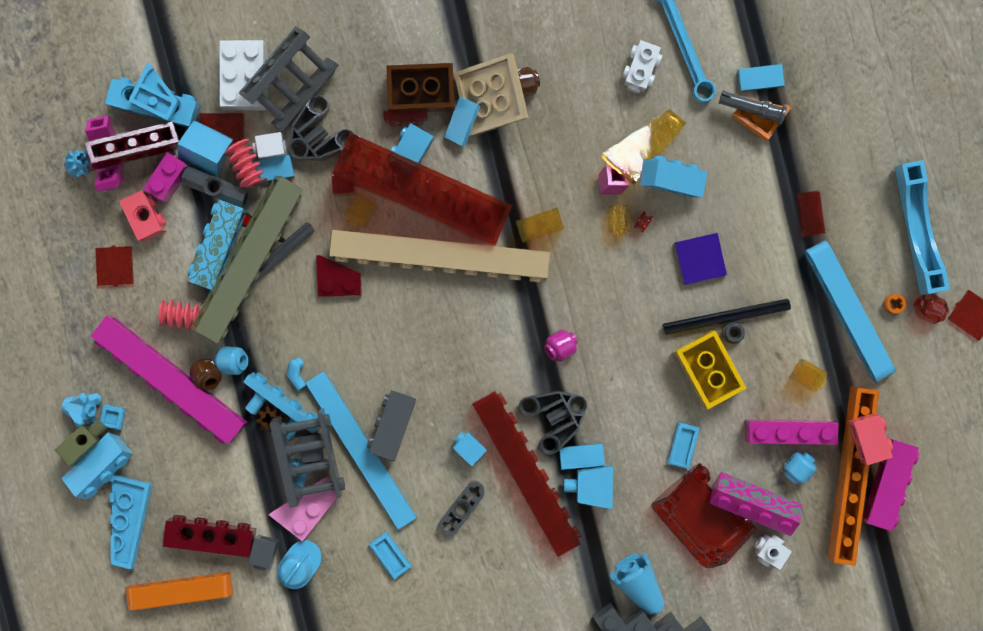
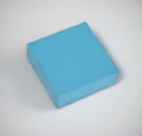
(113, 416)

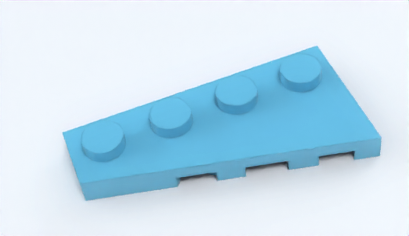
(129, 510)

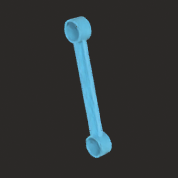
(687, 50)

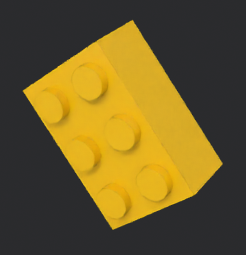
(709, 369)

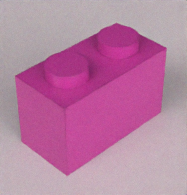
(166, 177)

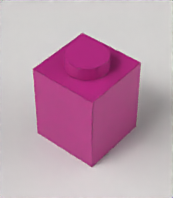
(612, 181)

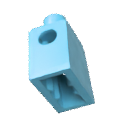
(593, 486)

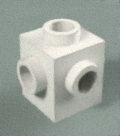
(771, 551)

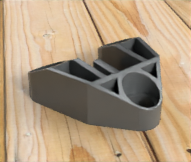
(303, 123)
(564, 432)

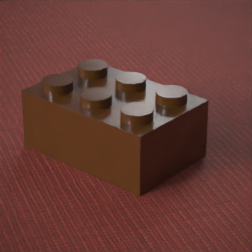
(421, 87)

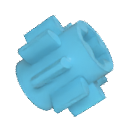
(76, 164)

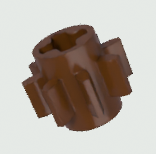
(273, 413)

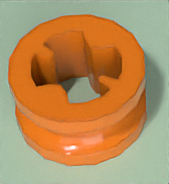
(902, 303)

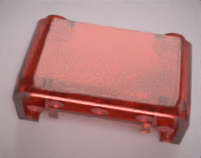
(703, 529)

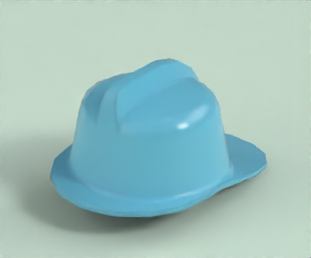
(299, 564)

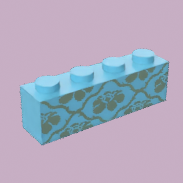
(217, 244)

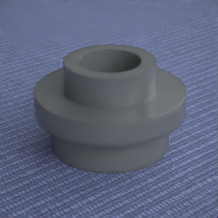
(740, 333)

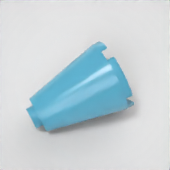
(639, 583)

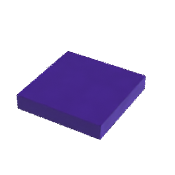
(700, 258)

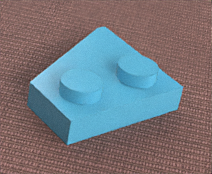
(154, 95)

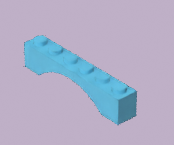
(927, 262)

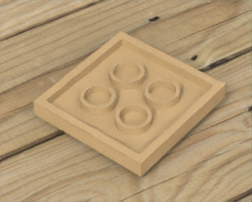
(497, 90)

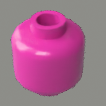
(561, 345)

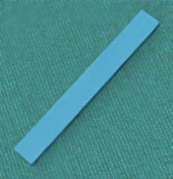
(356, 444)

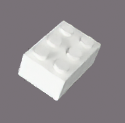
(237, 65)

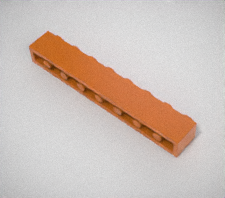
(851, 484)

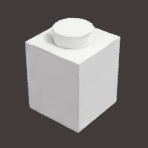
(270, 145)

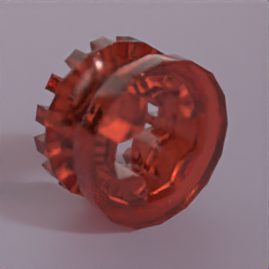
(643, 222)

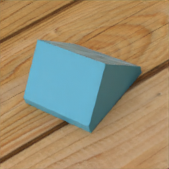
(204, 148)

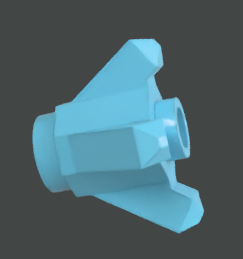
(81, 408)

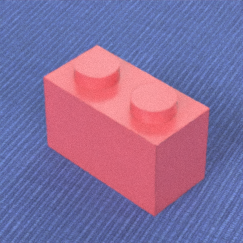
(871, 438)

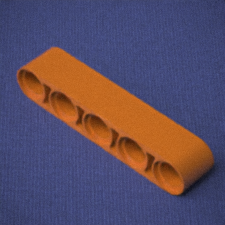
(179, 591)

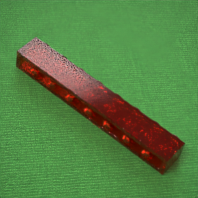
(526, 472)

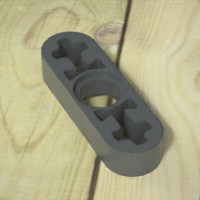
(456, 525)

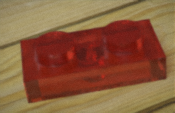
(395, 118)

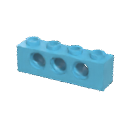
(119, 95)

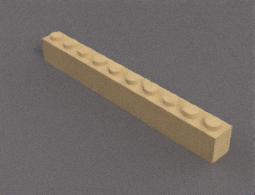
(439, 254)

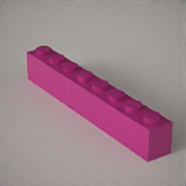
(169, 379)

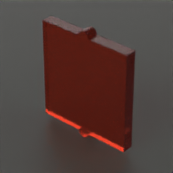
(114, 266)
(969, 315)

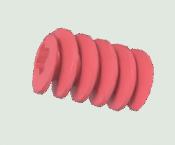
(244, 164)
(177, 315)

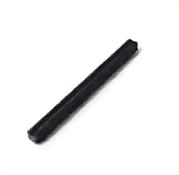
(726, 316)

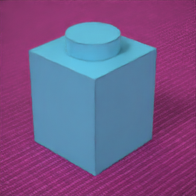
(469, 447)

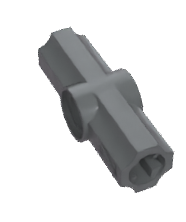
(203, 181)

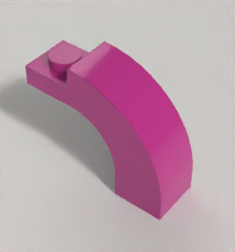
(108, 177)

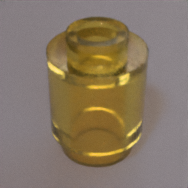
(618, 220)

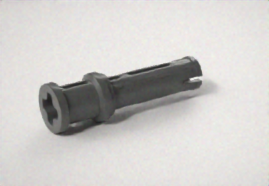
(762, 109)

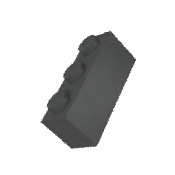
(391, 425)

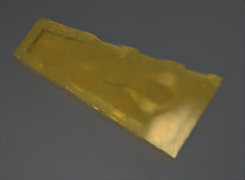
(647, 142)

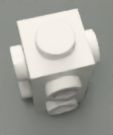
(639, 74)

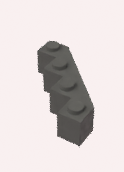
(610, 620)

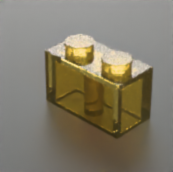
(539, 225)

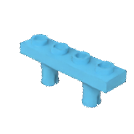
(276, 396)

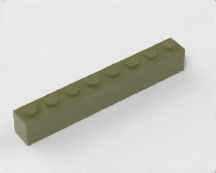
(247, 258)

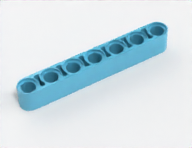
(850, 311)

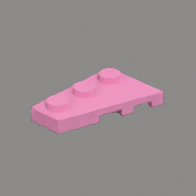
(305, 516)

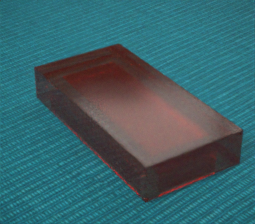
(810, 213)

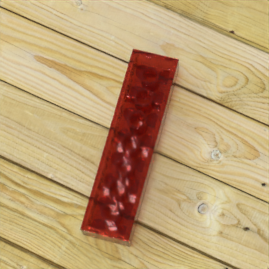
(421, 189)

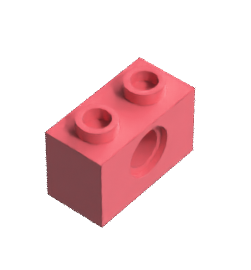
(134, 206)

